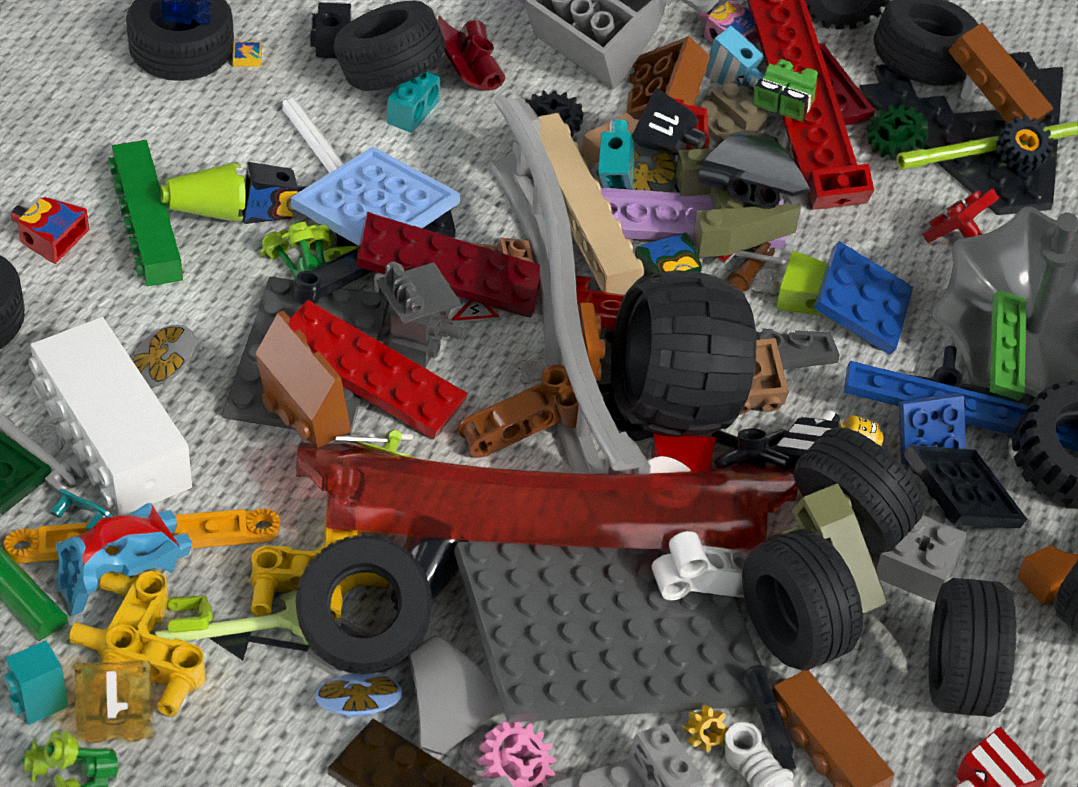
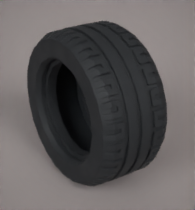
(972, 647)

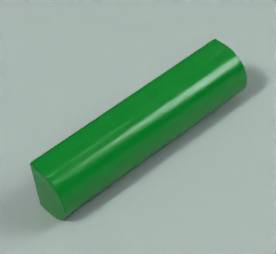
(28, 600)

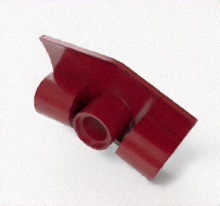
(471, 54)

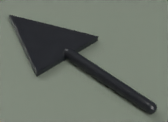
(238, 643)

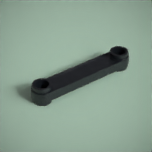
(328, 277)

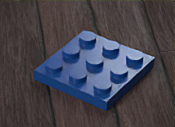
(863, 297)

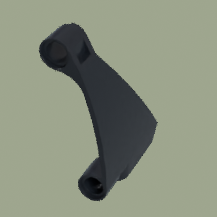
(753, 170)

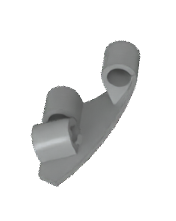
(451, 695)

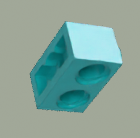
(413, 101)

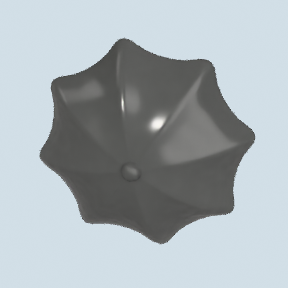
(1030, 260)

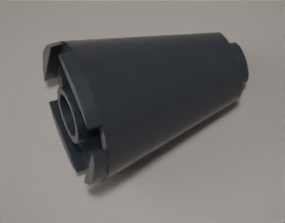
(436, 559)

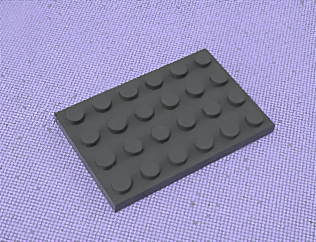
(357, 307)

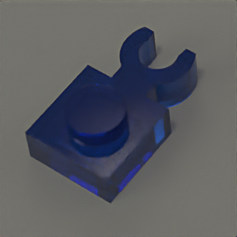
(185, 11)

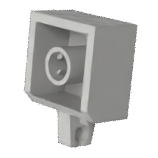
(923, 557)

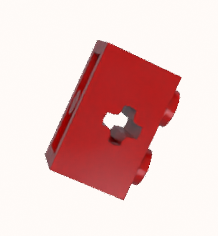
(840, 186)

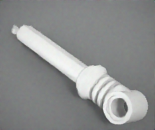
(755, 762)

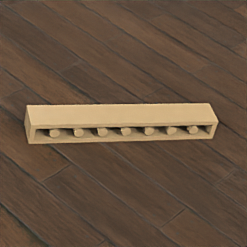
(589, 214)

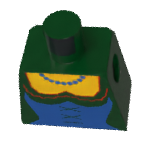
(668, 255)

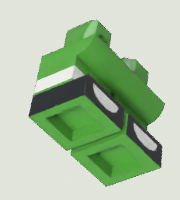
(786, 90)

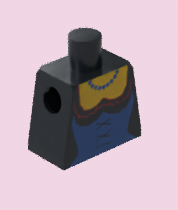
(269, 193)

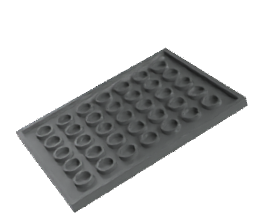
(596, 638)

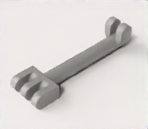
(58, 471)

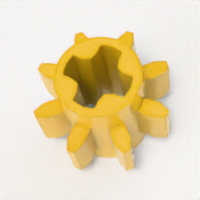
(706, 728)

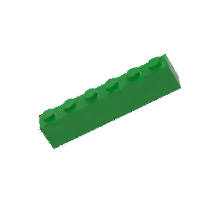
(146, 215)

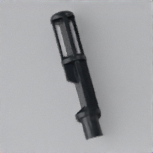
(770, 716)

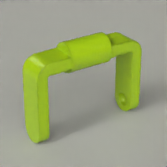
(193, 623)

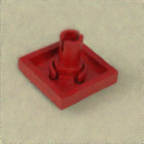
(961, 216)

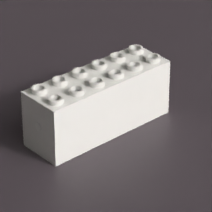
(110, 417)

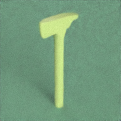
(283, 619)

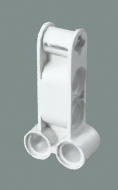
(698, 568)

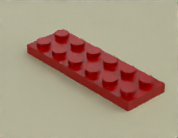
(379, 371)

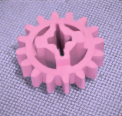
(519, 755)

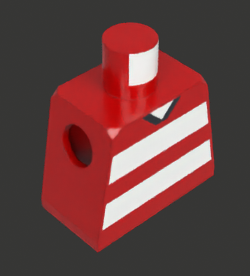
(998, 763)

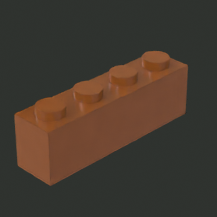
(998, 76)
(829, 735)

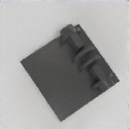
(417, 291)

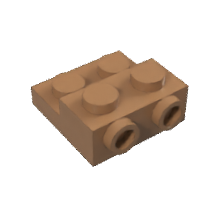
(769, 381)

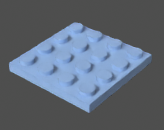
(374, 185)

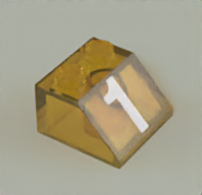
(114, 701)

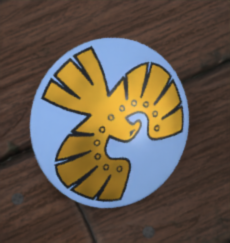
(358, 694)

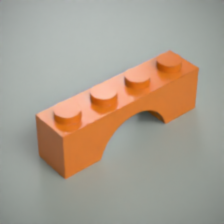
(1045, 572)

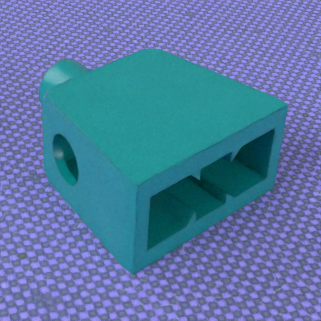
(617, 157)

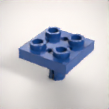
(917, 417)

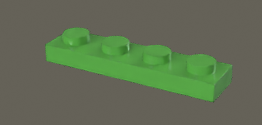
(1008, 345)

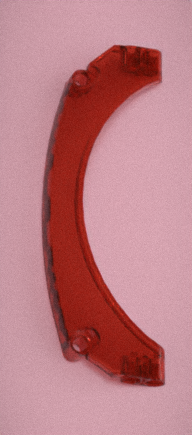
(543, 508)

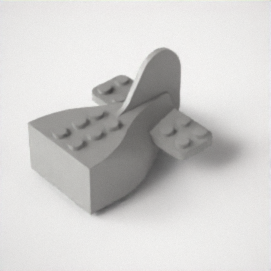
(601, 34)

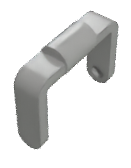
(349, 628)

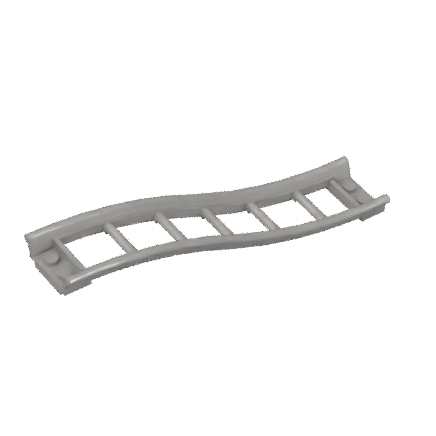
(548, 230)

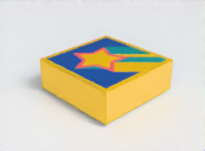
(247, 53)

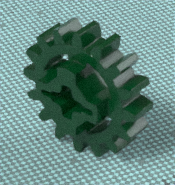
(897, 131)

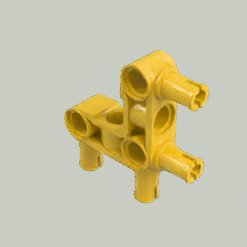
(282, 567)
(132, 629)

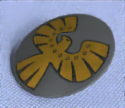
(653, 170)

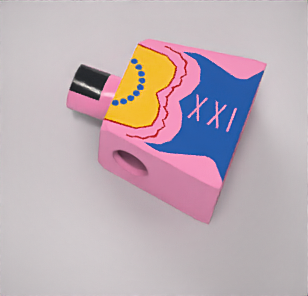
(729, 15)

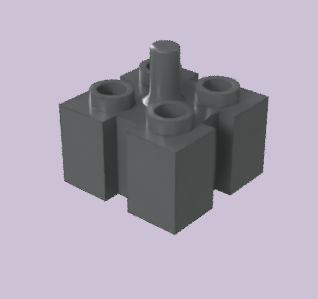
(422, 338)

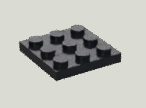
(964, 487)

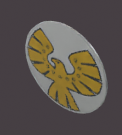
(164, 354)

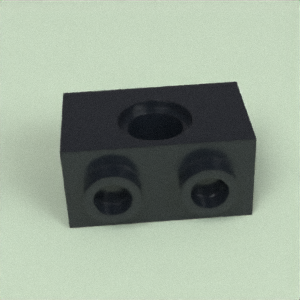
(326, 25)

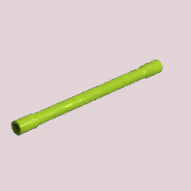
(923, 157)

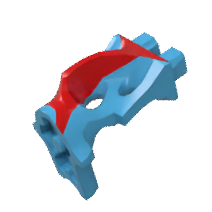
(132, 534)

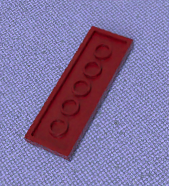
(468, 268)

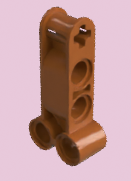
(522, 414)

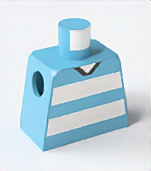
(734, 60)

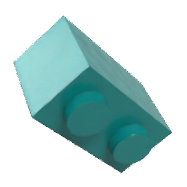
(35, 683)

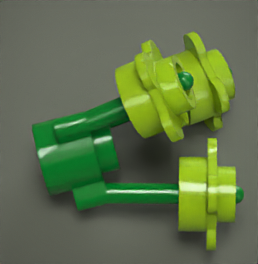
(312, 238)
(64, 751)

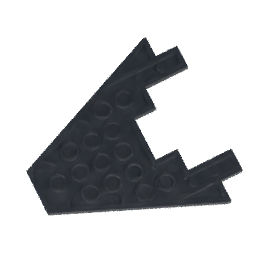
(948, 128)

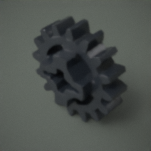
(554, 103)

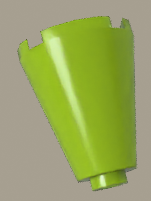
(207, 192)

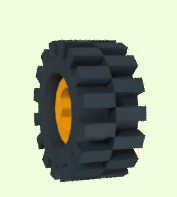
(1020, 154)

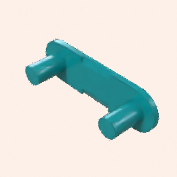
(68, 498)

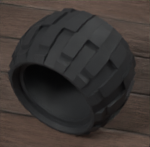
(683, 353)

